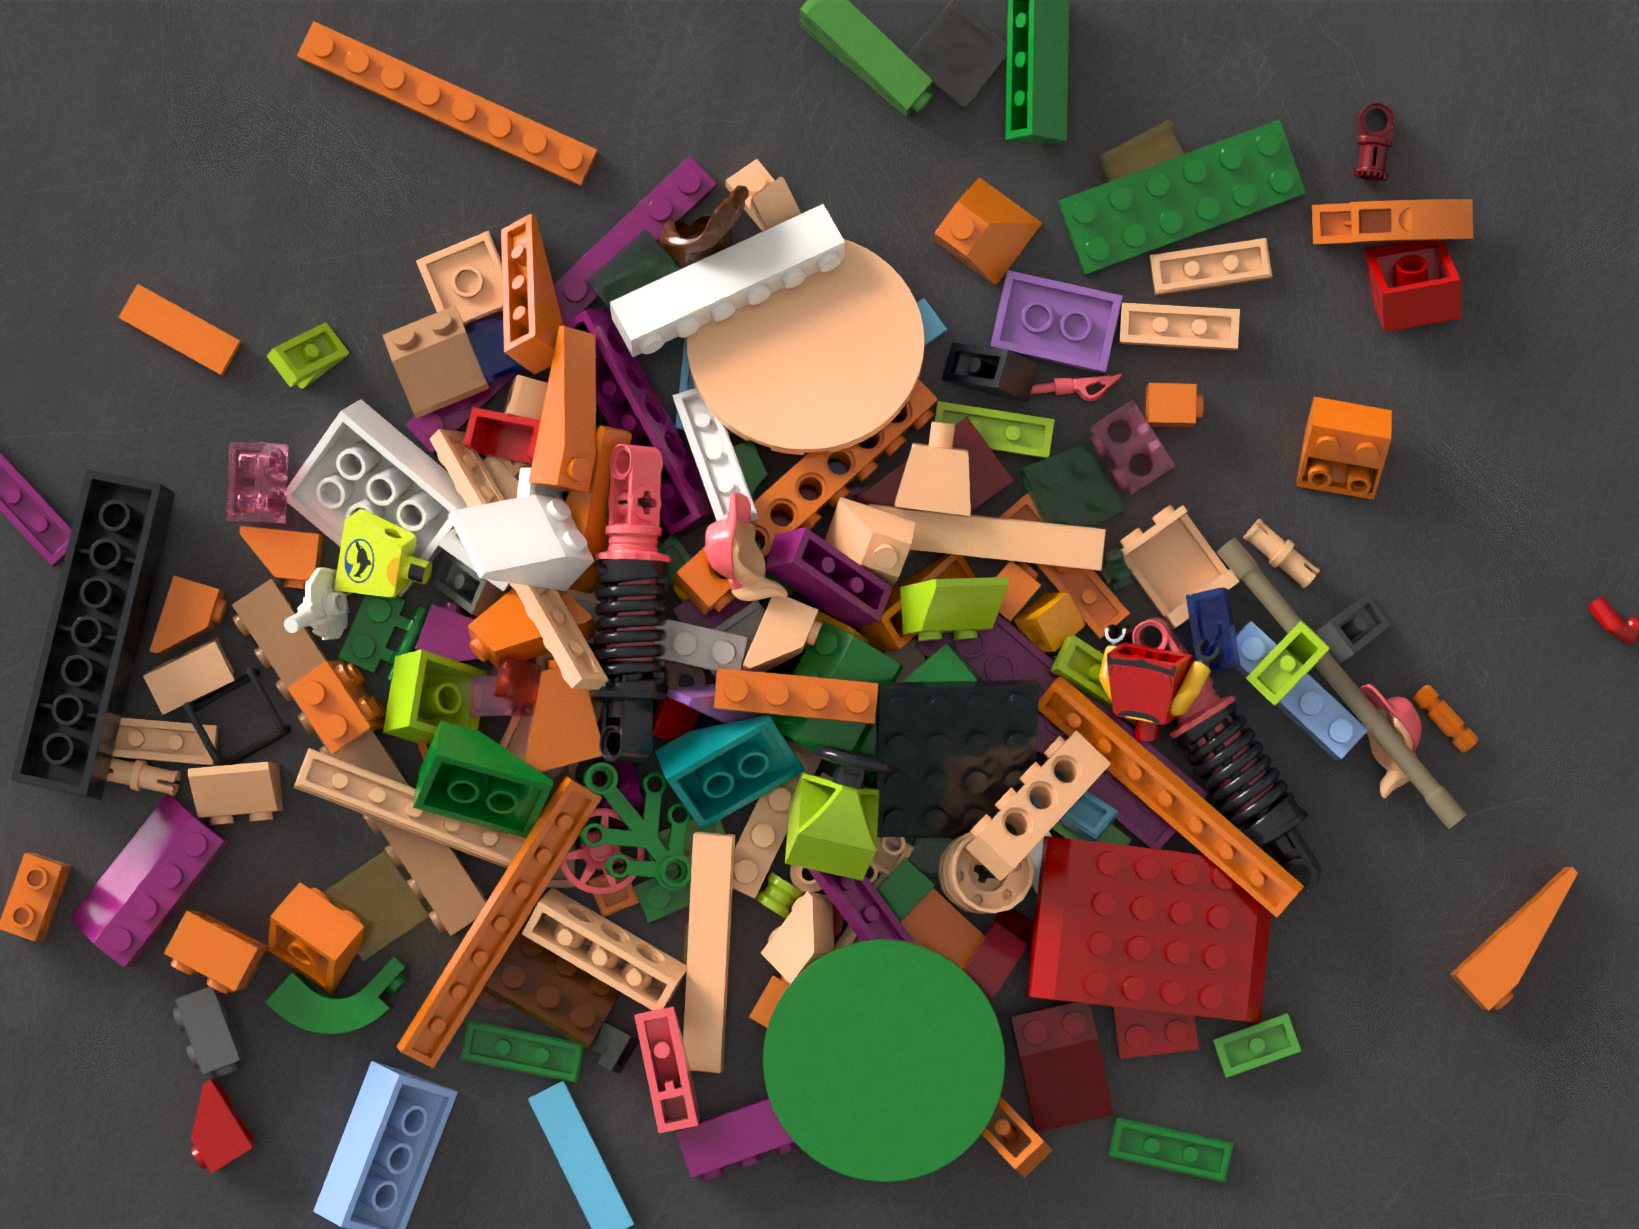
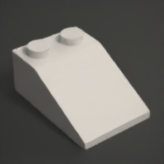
(524, 541)

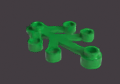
(642, 832)

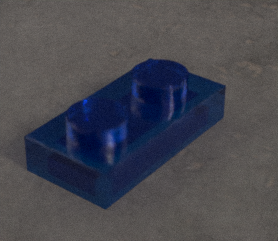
(1213, 620)

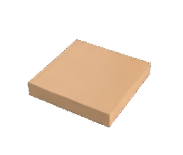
(466, 277)

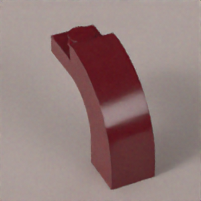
(999, 951)

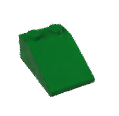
(479, 782)

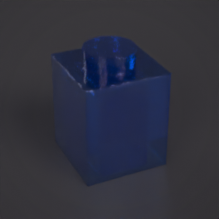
(489, 349)

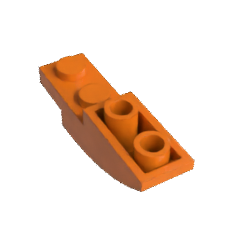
(1393, 221)

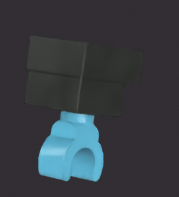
(614, 1046)

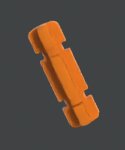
(1445, 718)

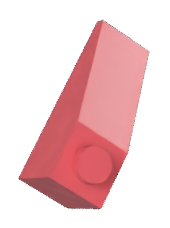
(667, 1070)

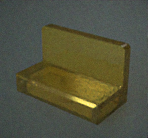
(1141, 152)

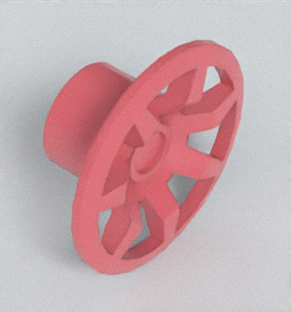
(596, 857)

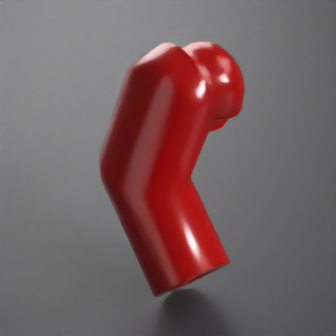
(1612, 623)

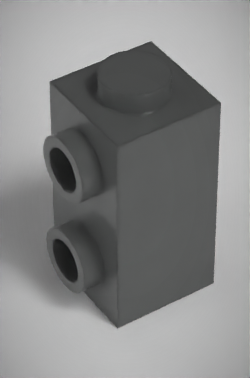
(210, 1031)

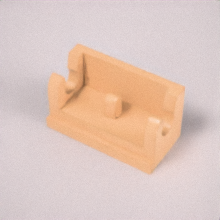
(189, 675)

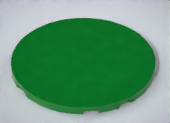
(884, 1060)

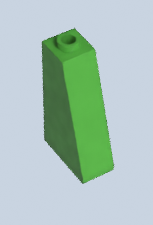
(867, 53)

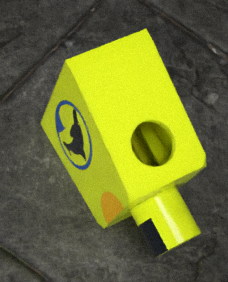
(378, 557)

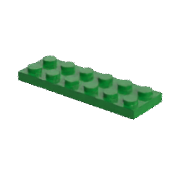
(1181, 197)

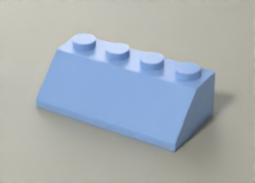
(385, 1150)

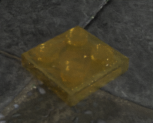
(381, 902)

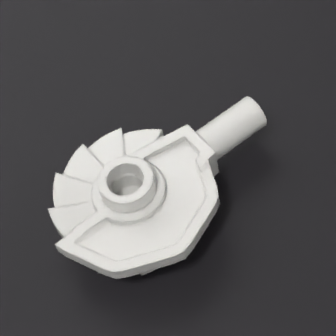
(321, 607)

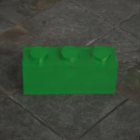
(842, 658)

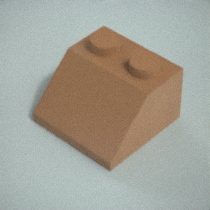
(435, 361)

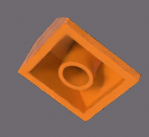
(986, 231)

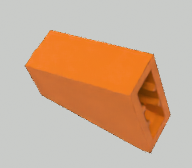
(510, 632)
(561, 723)

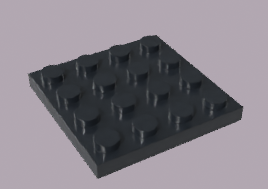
(951, 752)

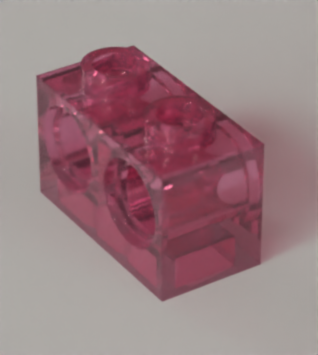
(1141, 443)
(257, 482)

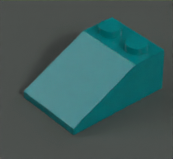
(727, 766)

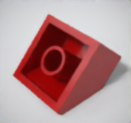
(1413, 284)

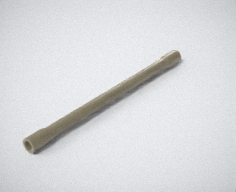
(1435, 795)

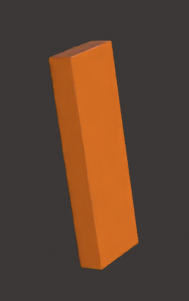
(180, 330)

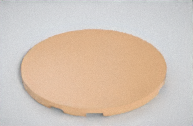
(815, 359)

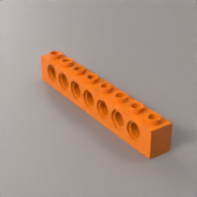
(697, 576)

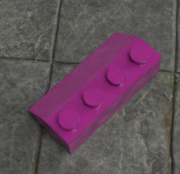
(149, 881)

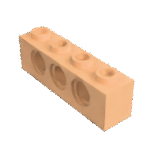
(1004, 851)
(605, 950)

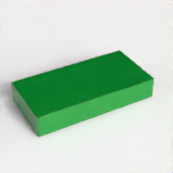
(904, 888)

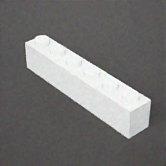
(728, 281)

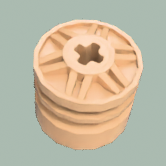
(984, 895)

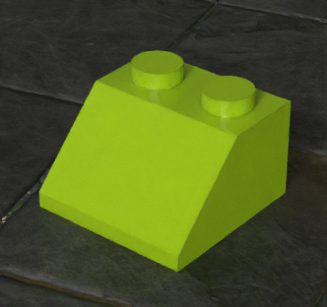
(951, 606)
(428, 691)

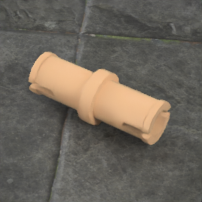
(1281, 553)
(141, 775)

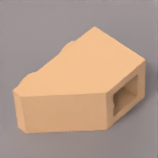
(802, 936)

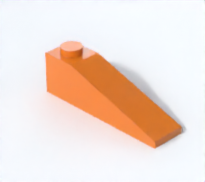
(529, 297)
(567, 426)
(591, 509)
(1503, 958)
(1015, 1139)

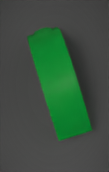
(316, 1012)

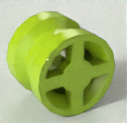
(779, 895)

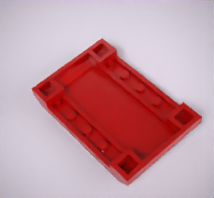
(1146, 932)

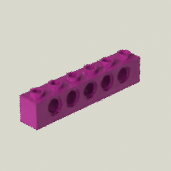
(633, 405)

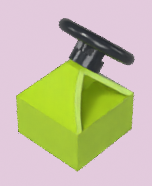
(835, 818)

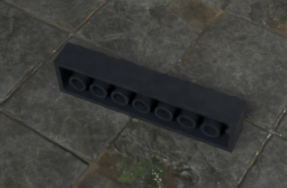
(93, 635)

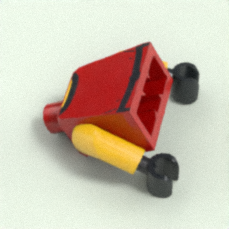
(1152, 682)

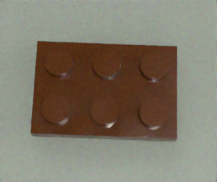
(552, 990)

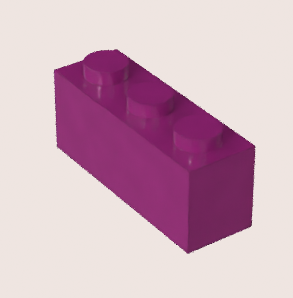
(827, 577)
(733, 1138)

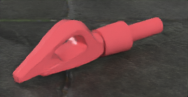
(1064, 386)

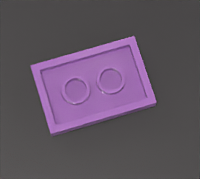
(1056, 321)

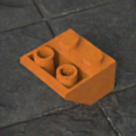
(1344, 448)

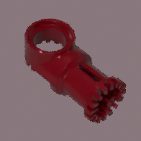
(1374, 142)

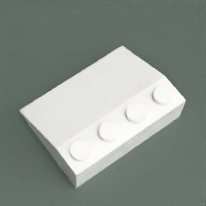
(379, 470)

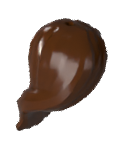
(707, 234)

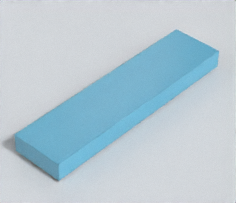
(580, 1158)

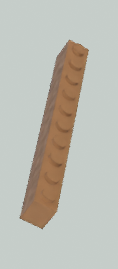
(433, 867)

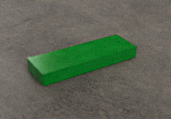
(522, 1051)
(1170, 1149)

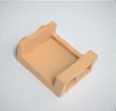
(1174, 562)

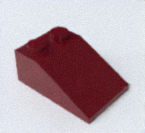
(1061, 1065)

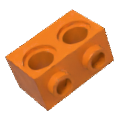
(34, 897)

